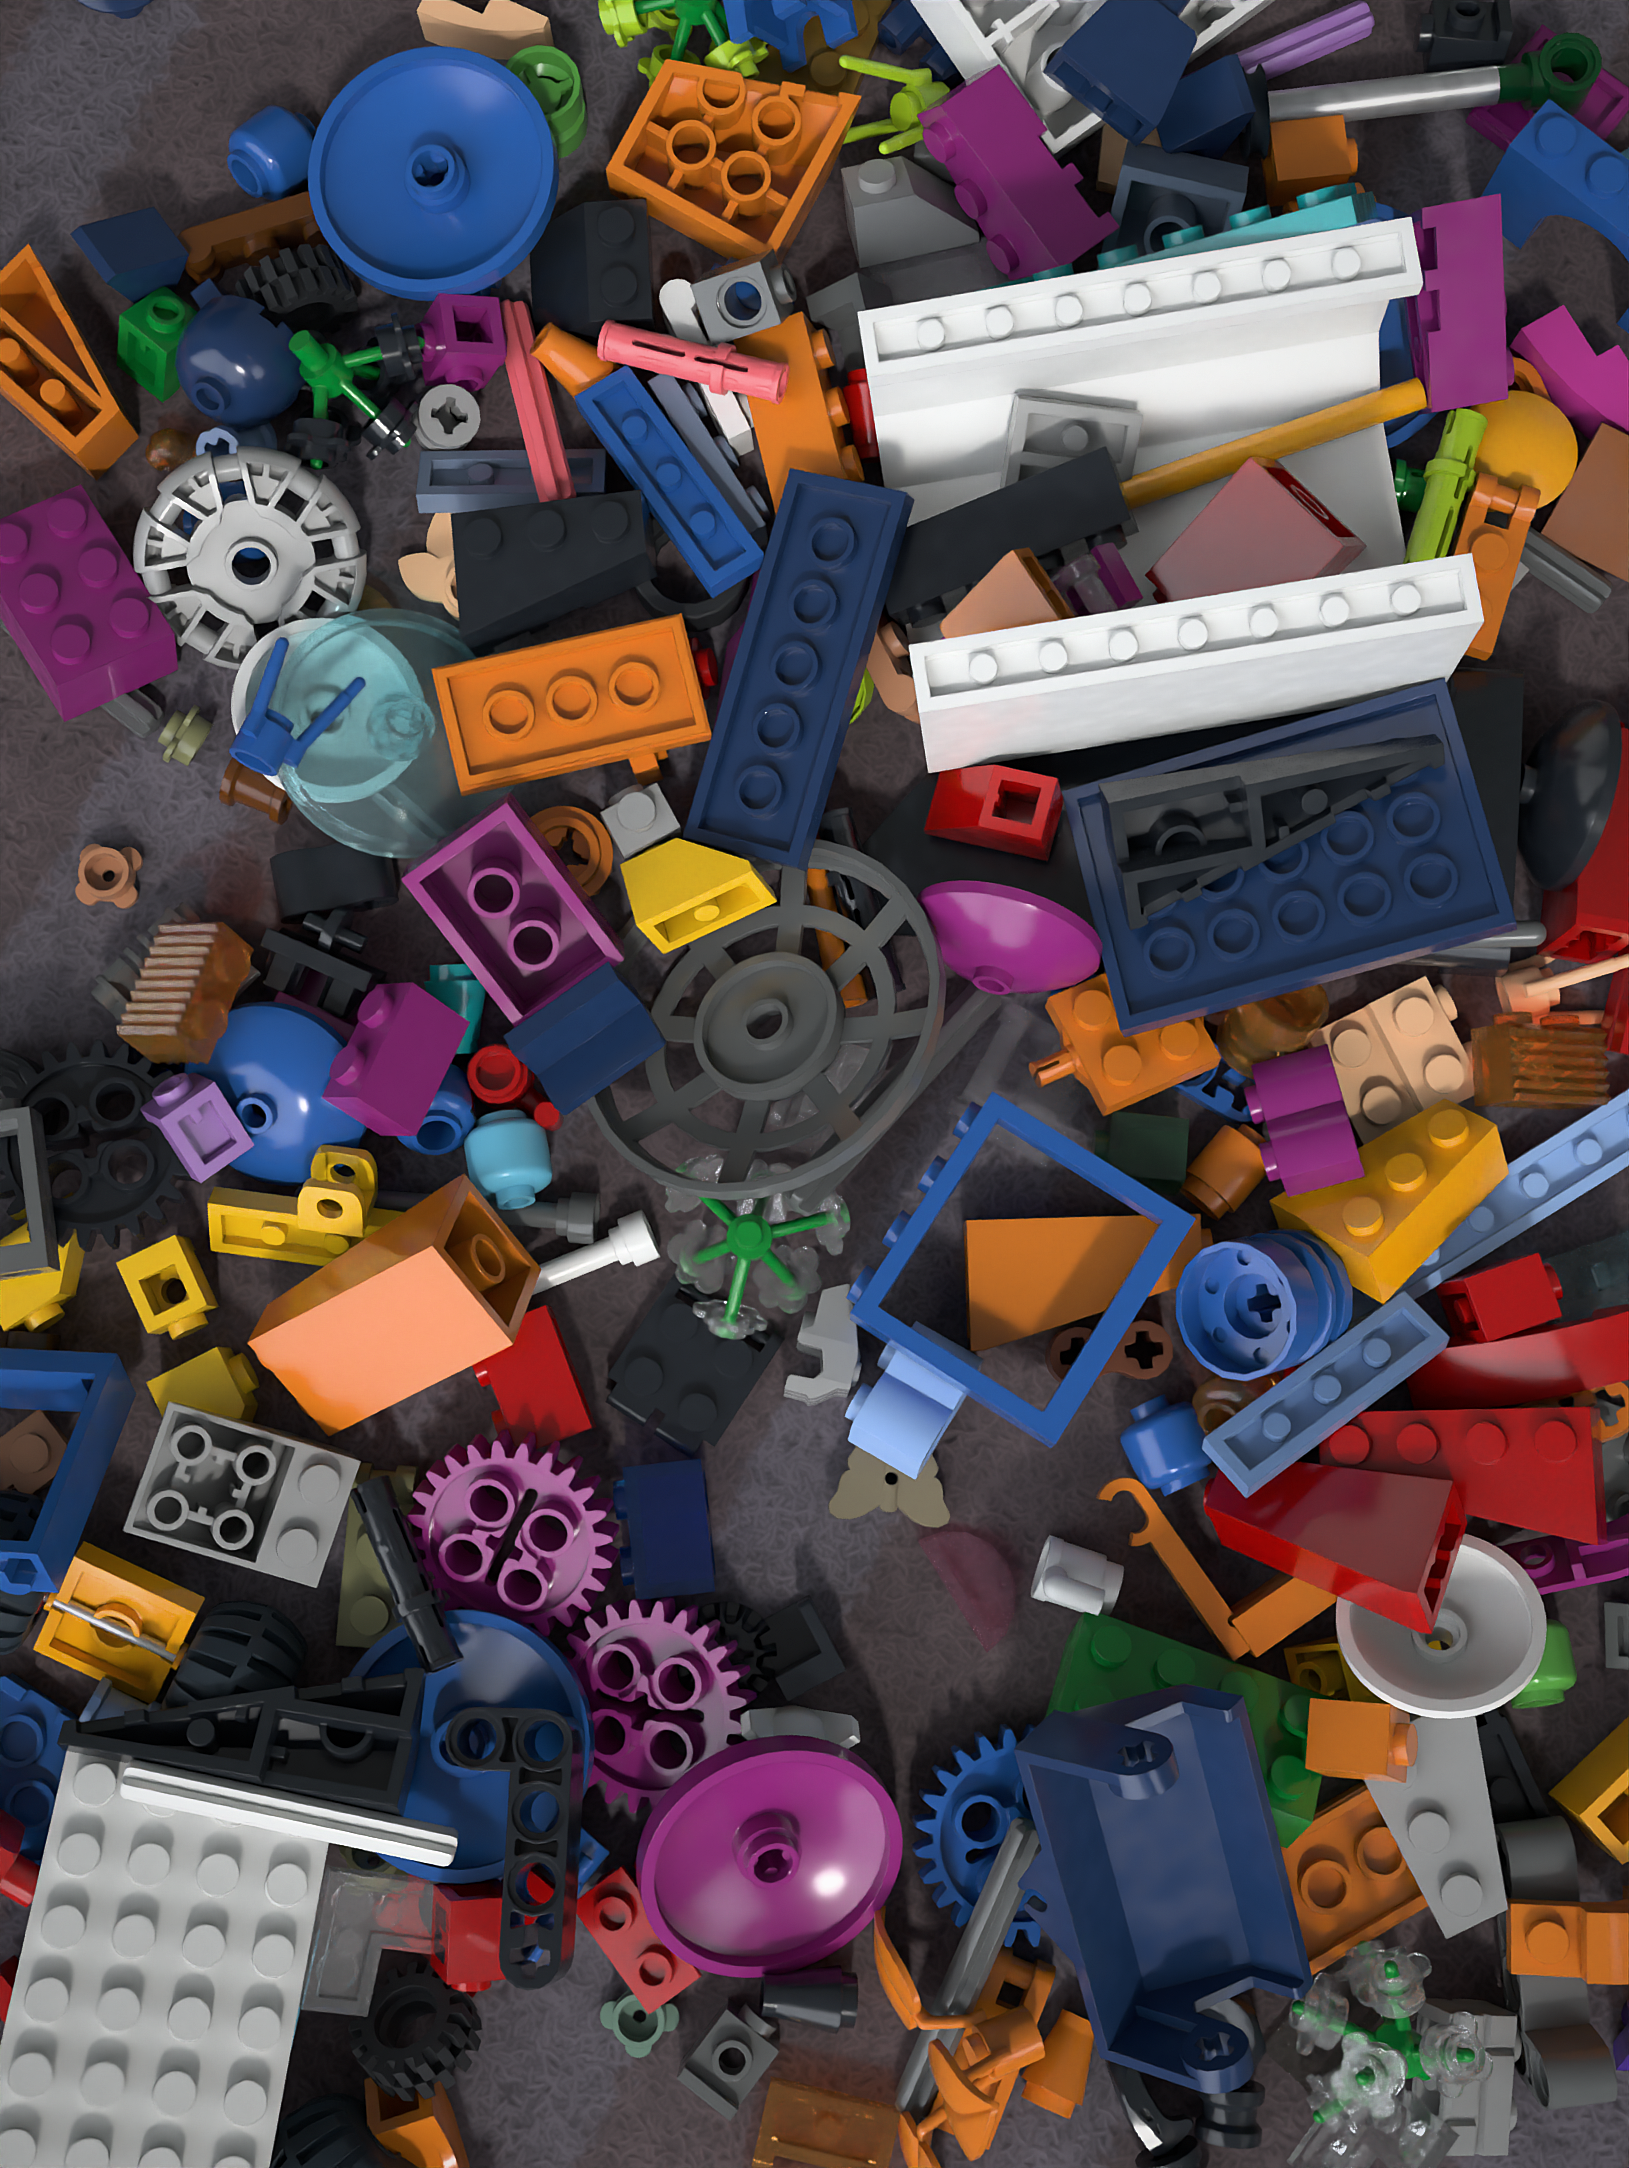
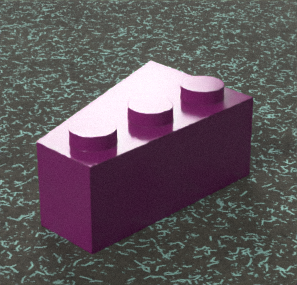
(1009, 176)
(1462, 306)

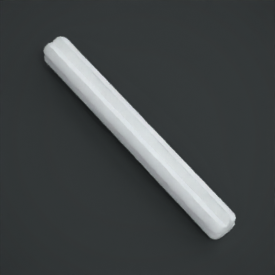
(288, 1813)

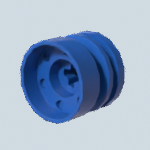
(1263, 1303)

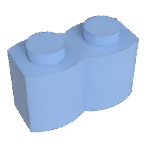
(907, 1407)

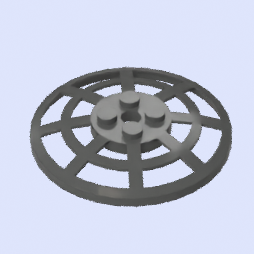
(803, 1046)

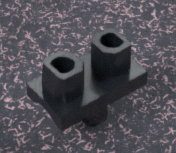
(295, 954)

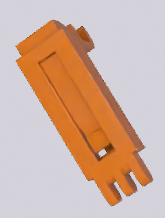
(1248, 1625)

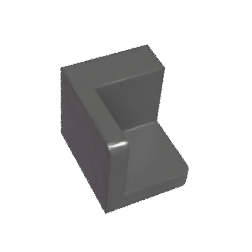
(838, 308)

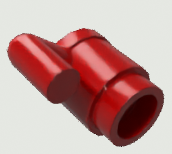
(508, 1084)

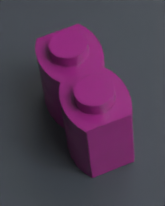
(1305, 1121)

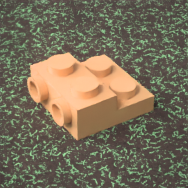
(1398, 1058)

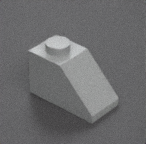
(901, 212)

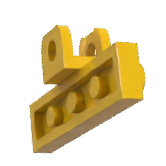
(310, 1229)

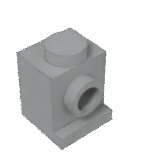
(639, 820)

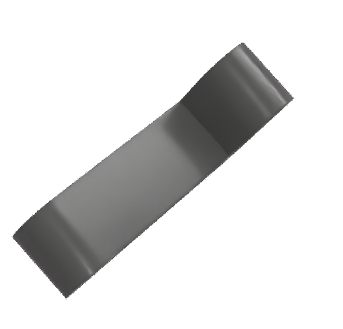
(1561, 2052)

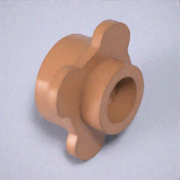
(91, 871)

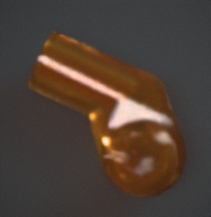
(170, 448)

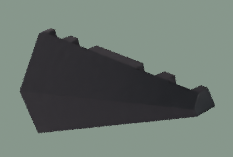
(1200, 824)
(323, 1742)

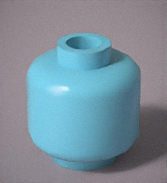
(508, 1158)

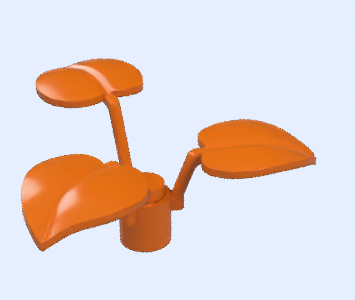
(992, 2051)

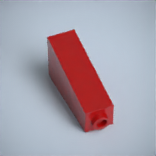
(1592, 914)
(1350, 1532)

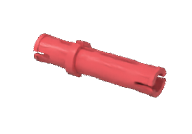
(709, 365)

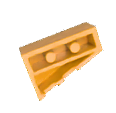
(1413, 1196)

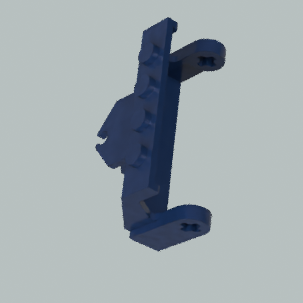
(1162, 1876)

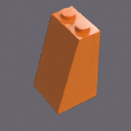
(399, 1309)

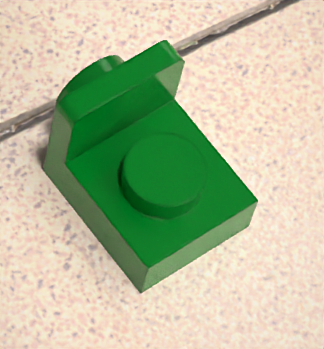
(150, 341)

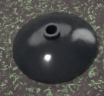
(1568, 793)

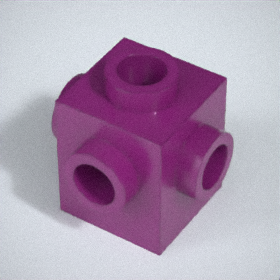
(462, 341)

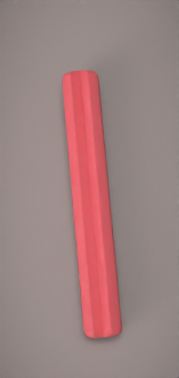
(535, 406)

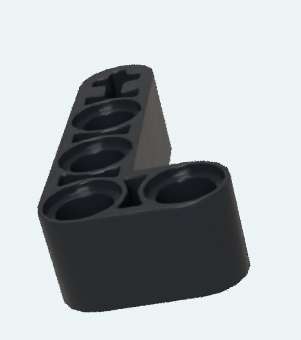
(525, 1842)

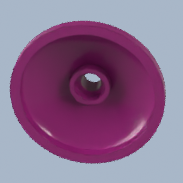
(1009, 937)

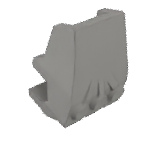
(832, 1339)

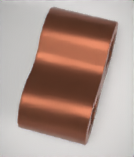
(1118, 1361)

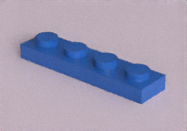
(670, 481)

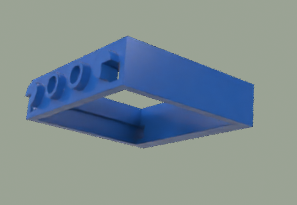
(909, 1231)
(63, 1383)

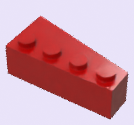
(1507, 1464)

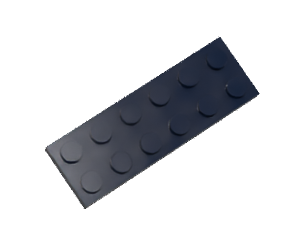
(798, 668)

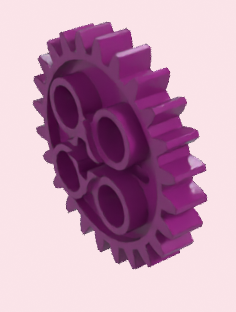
(459, 1508)
(656, 1646)

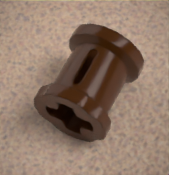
(255, 791)

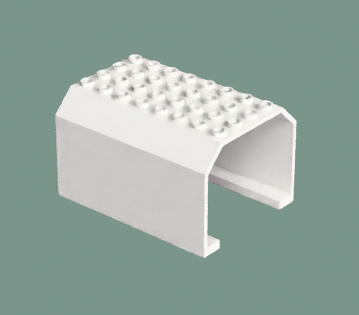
(1207, 357)

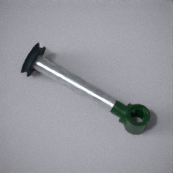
(1523, 82)

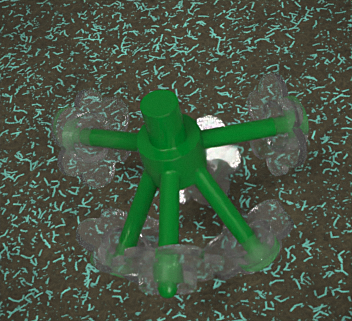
(782, 1275)

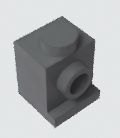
(711, 2078)

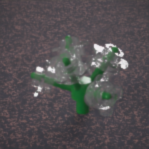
(1382, 2059)

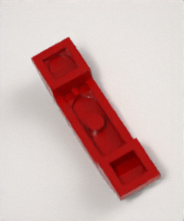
(1526, 1364)

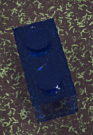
(667, 1528)

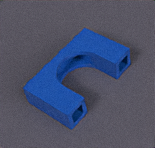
(1566, 172)

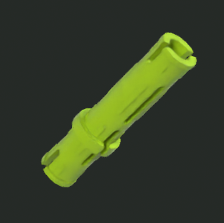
(1447, 481)

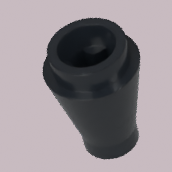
(812, 1997)

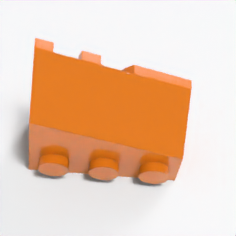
(730, 156)

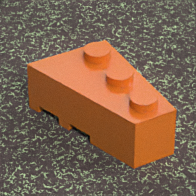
(53, 371)

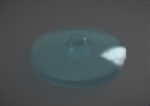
(385, 763)

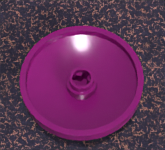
(768, 1856)

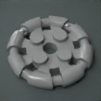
(247, 523)

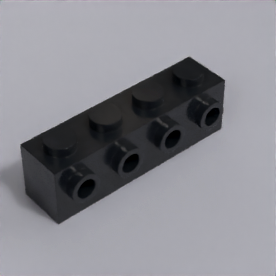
(1051, 513)

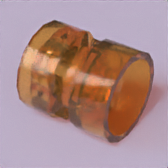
(1271, 1027)

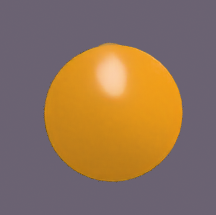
(1527, 444)

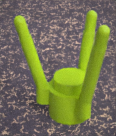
(904, 106)

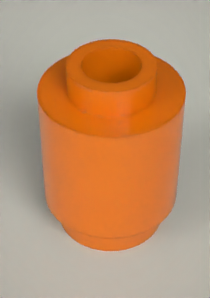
(1225, 1171)

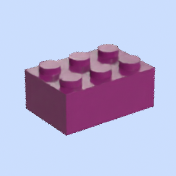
(79, 605)
(512, 909)

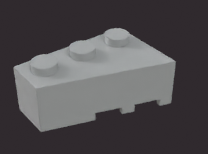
(1446, 1824)

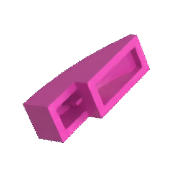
(1576, 379)

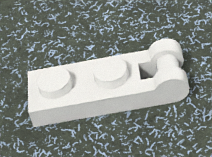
(728, 412)

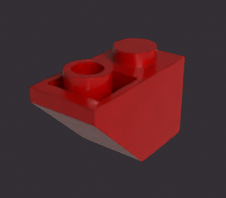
(997, 809)

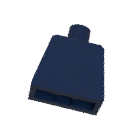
(1126, 63)

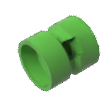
(559, 91)

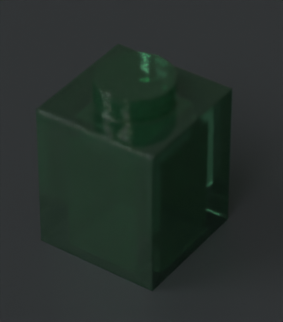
(1146, 1149)

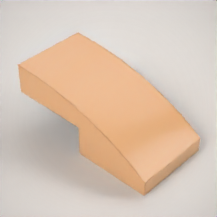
(495, 34)

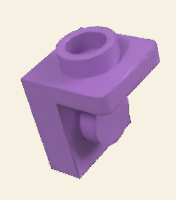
(197, 1124)

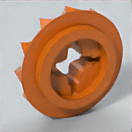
(589, 842)

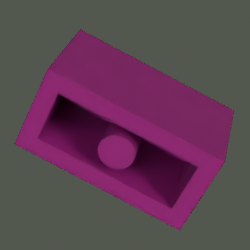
(395, 1059)

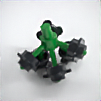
(369, 380)

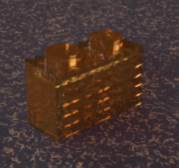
(185, 992)
(1539, 1064)

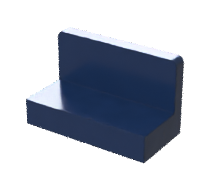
(586, 1038)

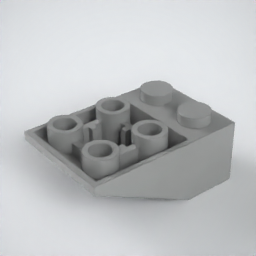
(242, 1493)

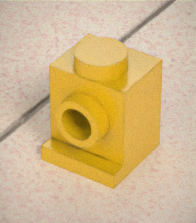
(147, 1280)

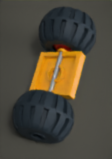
(134, 1626)

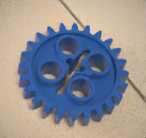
(987, 1777)

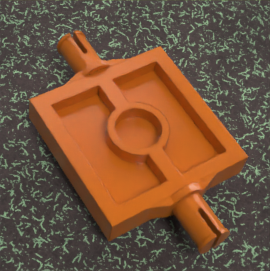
(1115, 1066)

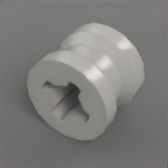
(442, 430)

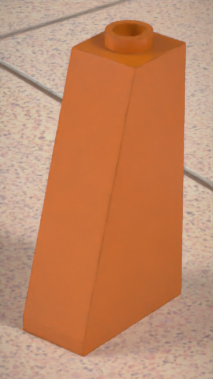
(1055, 1270)

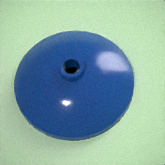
(283, 1064)

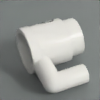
(1076, 1578)

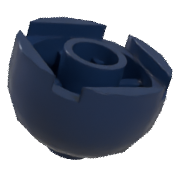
(237, 363)

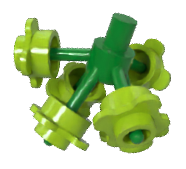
(676, 17)

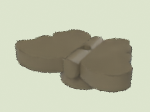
(865, 1488)

